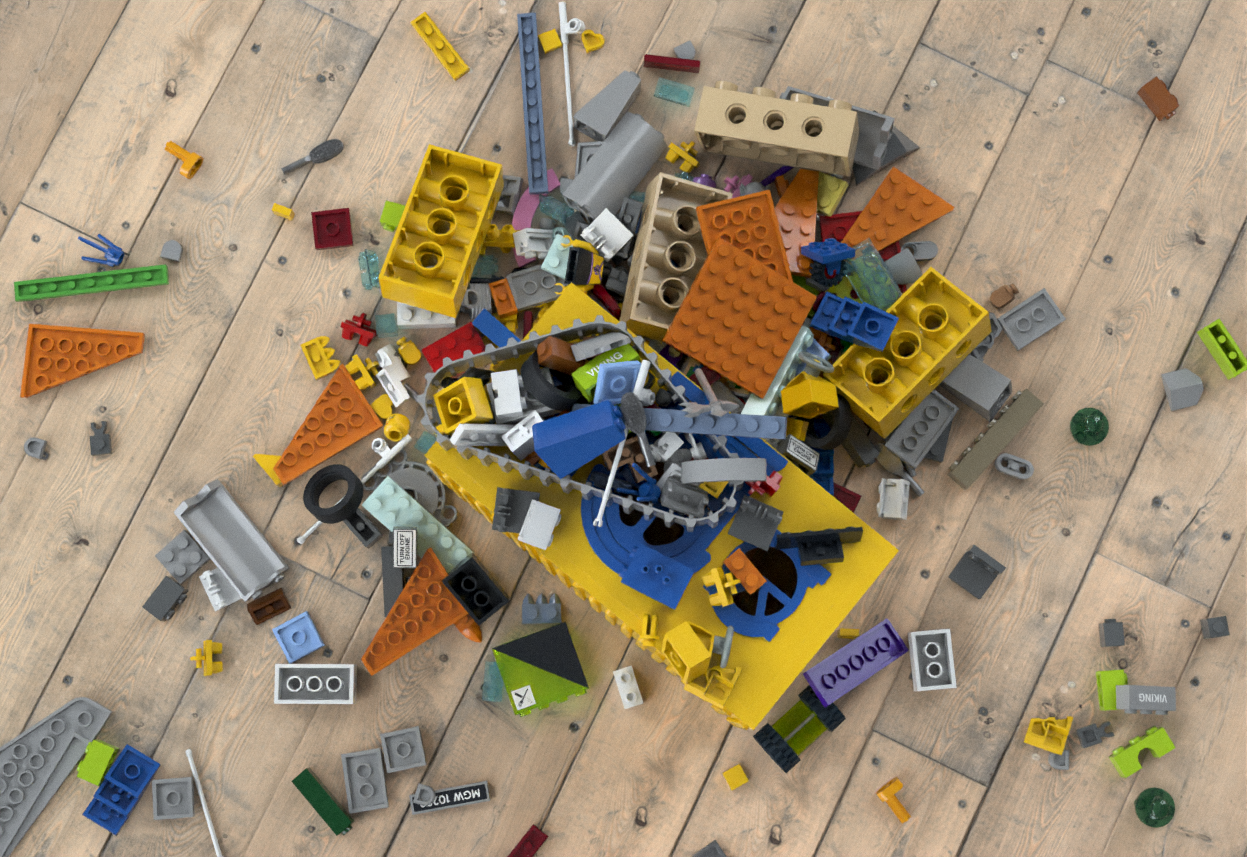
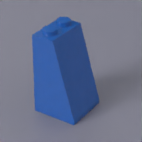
(578, 436)

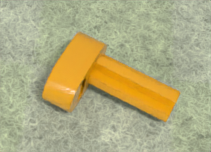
(191, 161)
(887, 794)

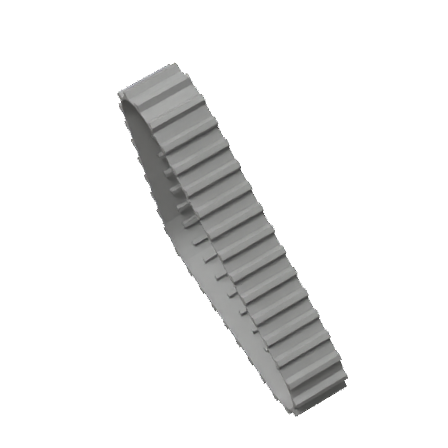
(578, 331)

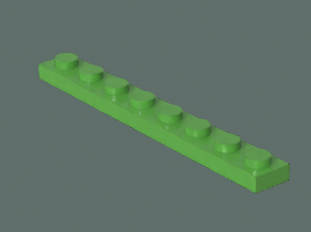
(91, 283)

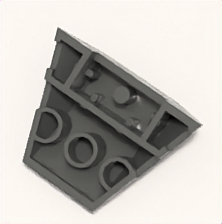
(897, 147)

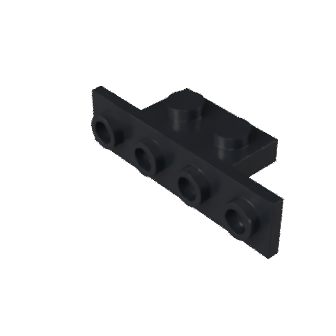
(819, 546)

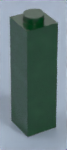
(323, 802)

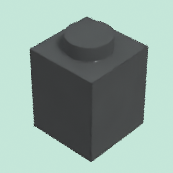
(1214, 627)
(1111, 633)

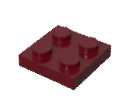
(332, 229)

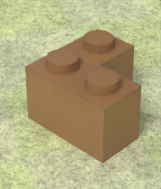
(631, 454)

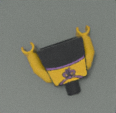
(584, 265)

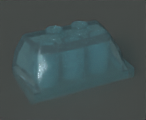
(871, 277)

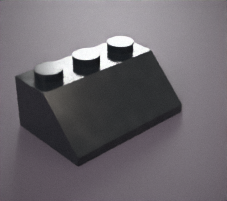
(476, 589)

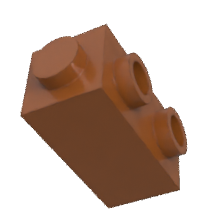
(1159, 99)
(558, 355)

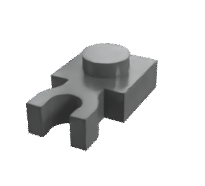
(100, 443)
(1091, 735)

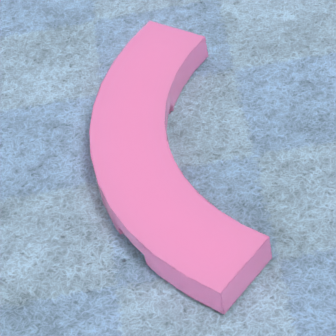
(525, 212)

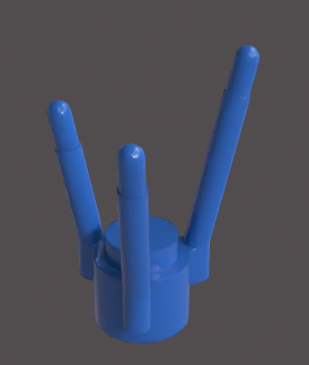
(113, 255)
(647, 491)

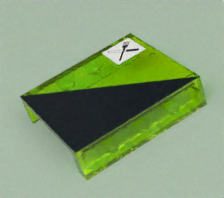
(540, 669)

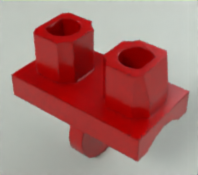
(350, 328)
(769, 486)

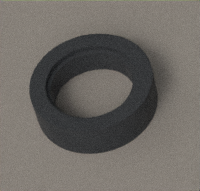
(544, 390)
(838, 432)
(320, 481)

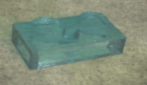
(674, 92)

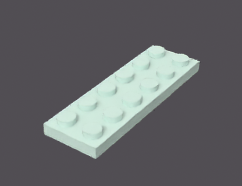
(397, 508)

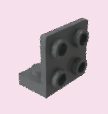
(976, 571)

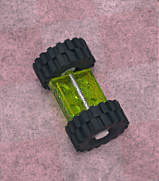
(798, 729)

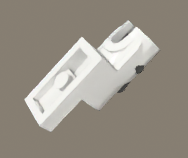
(393, 374)

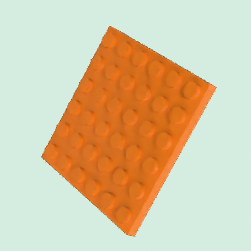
(739, 318)

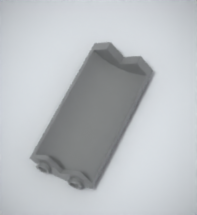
(873, 127)
(616, 167)
(231, 540)

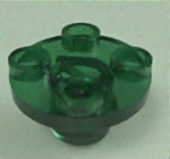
(1089, 426)
(1154, 807)

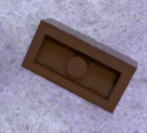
(268, 606)

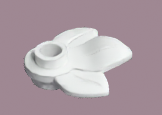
(697, 451)

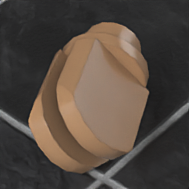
(1003, 296)

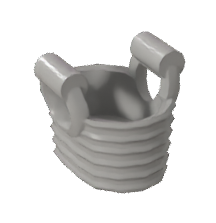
(480, 297)

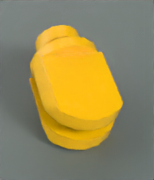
(408, 351)
(645, 630)

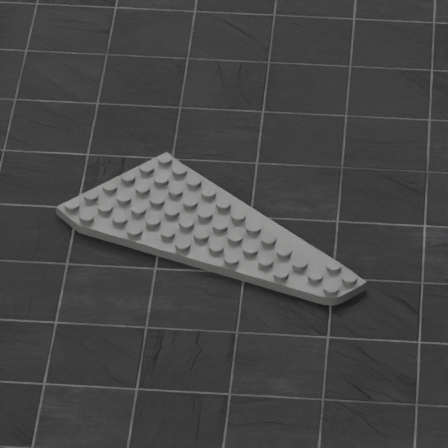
(40, 762)

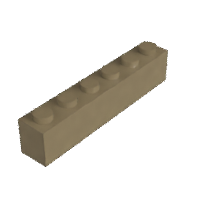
(995, 439)

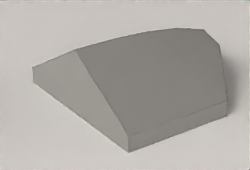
(1182, 388)

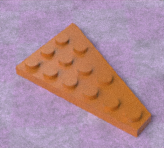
(896, 211)
(797, 219)
(66, 353)
(333, 425)
(416, 616)

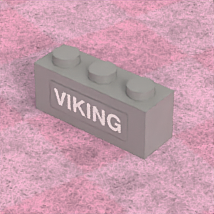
(1145, 699)

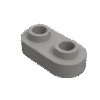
(1013, 466)

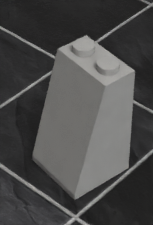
(608, 106)
(978, 386)

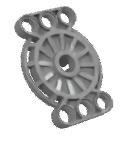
(420, 483)

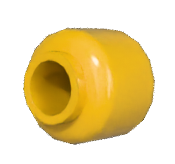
(396, 427)

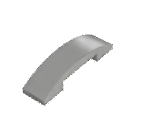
(724, 470)

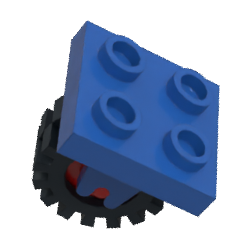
(828, 260)

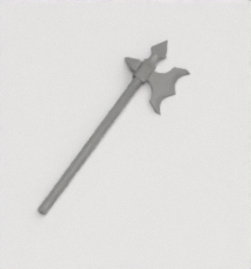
(716, 406)

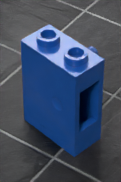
(656, 575)

